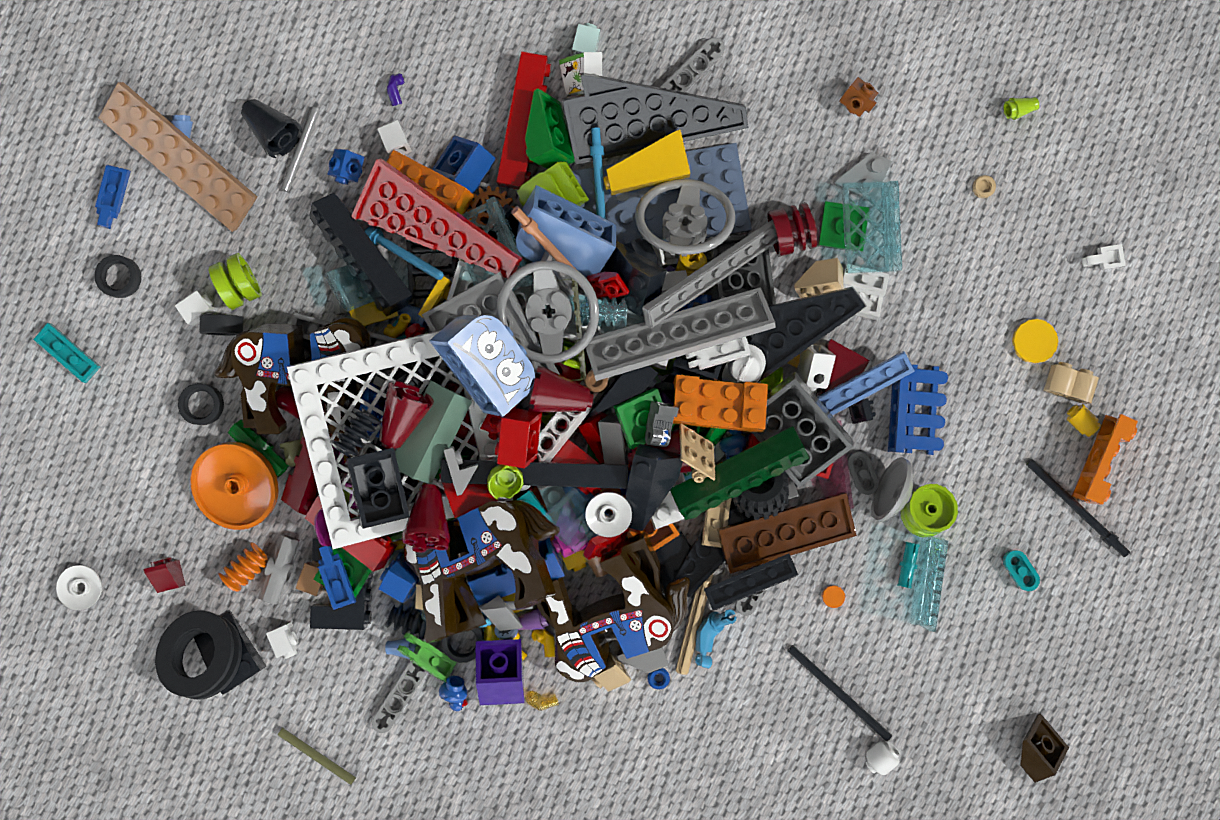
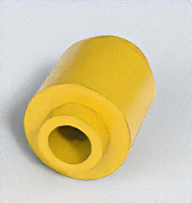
(1083, 420)

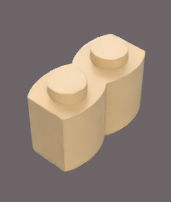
(1071, 383)

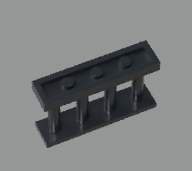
(413, 272)
(751, 582)

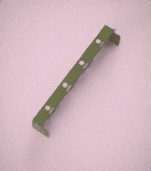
(578, 326)

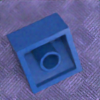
(468, 160)

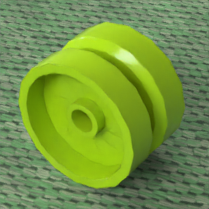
(234, 281)
(930, 511)

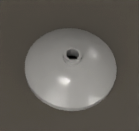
(893, 490)

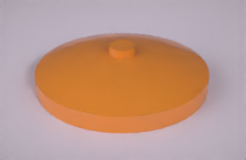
(234, 485)

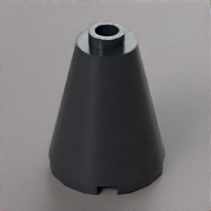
(273, 129)

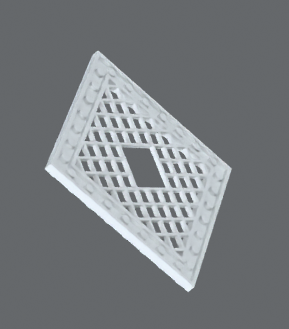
(304, 382)

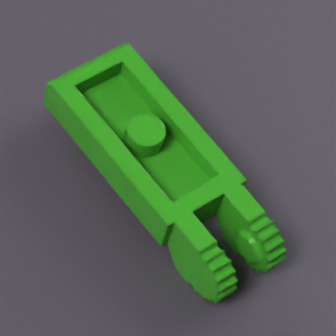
(428, 658)

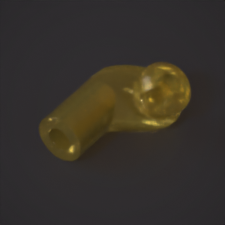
(539, 702)

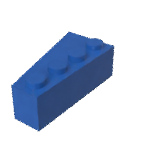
(501, 580)

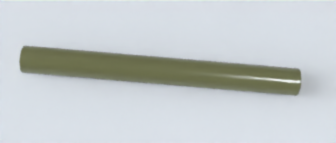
(317, 756)

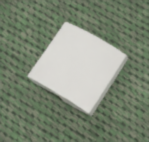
(870, 288)

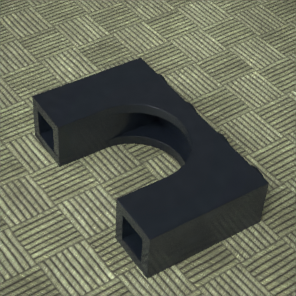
(349, 617)

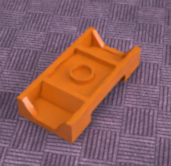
(720, 404)
(1090, 484)

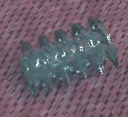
(607, 311)

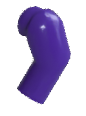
(392, 88)

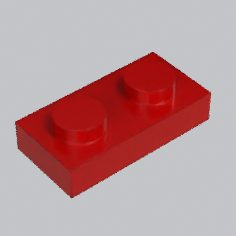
(601, 545)

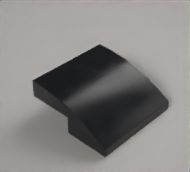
(672, 557)

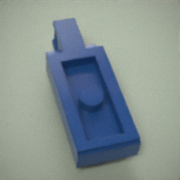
(111, 194)
(335, 578)

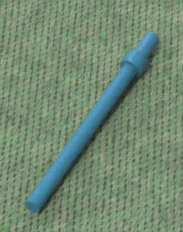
(597, 151)

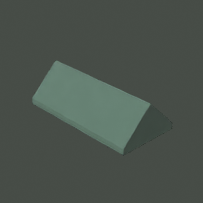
(424, 449)

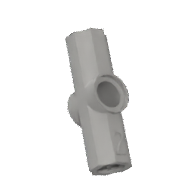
(278, 569)

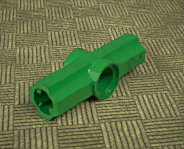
(258, 442)

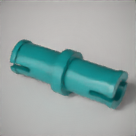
(908, 565)

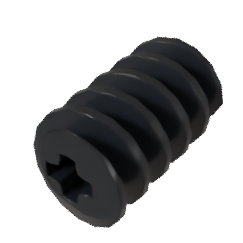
(354, 432)
(406, 621)

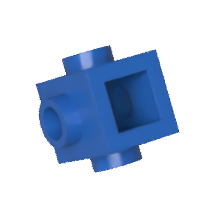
(345, 166)

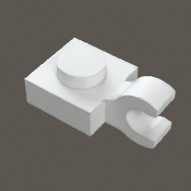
(1108, 258)

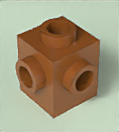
(859, 97)

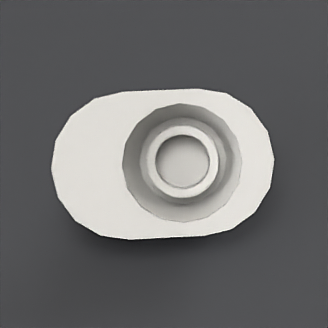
(746, 368)

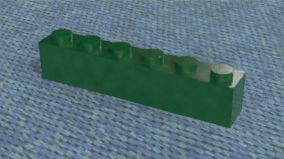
(740, 473)

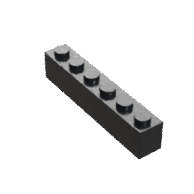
(360, 254)

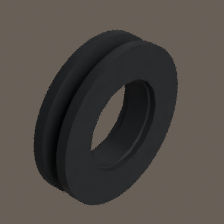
(172, 647)

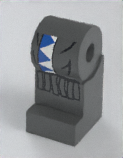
(660, 423)

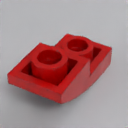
(607, 284)

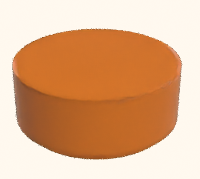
(833, 596)

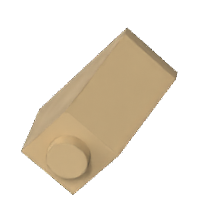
(612, 675)

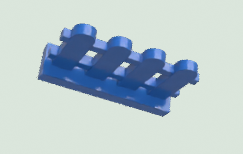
(904, 421)

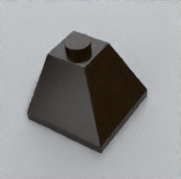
(1042, 750)

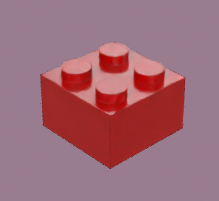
(518, 438)

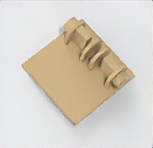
(697, 453)

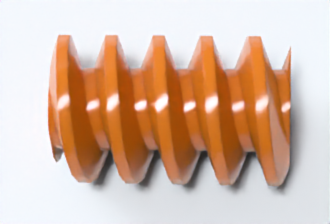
(245, 568)

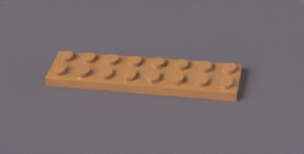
(177, 156)

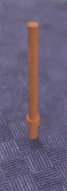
(531, 227)

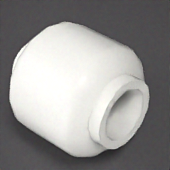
(882, 758)

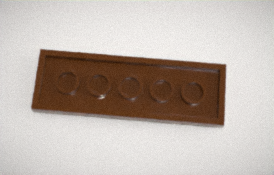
(789, 532)

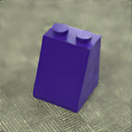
(499, 672)

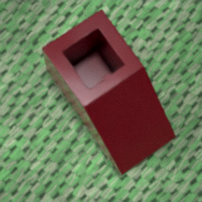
(165, 575)

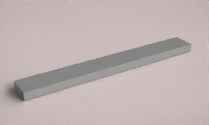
(709, 274)

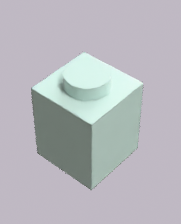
(586, 39)

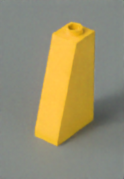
(650, 166)

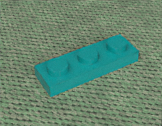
(67, 353)

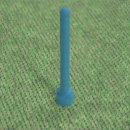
(378, 238)

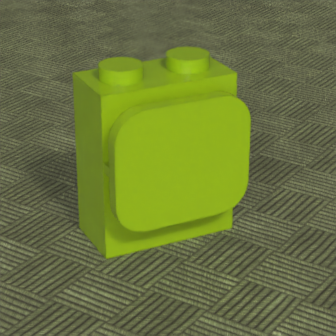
(557, 180)

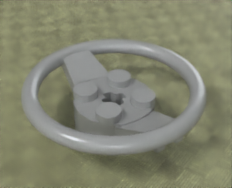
(686, 220)
(548, 293)

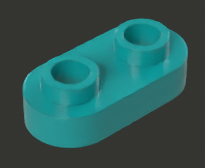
(1020, 570)

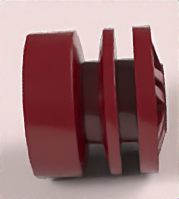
(796, 228)

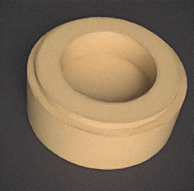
(984, 186)

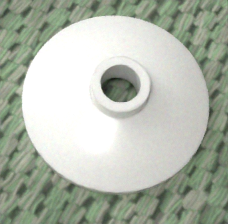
(608, 525)
(69, 591)

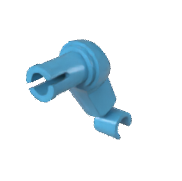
(705, 634)

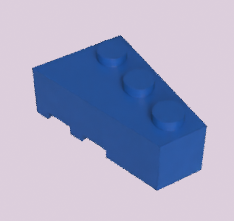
(399, 579)

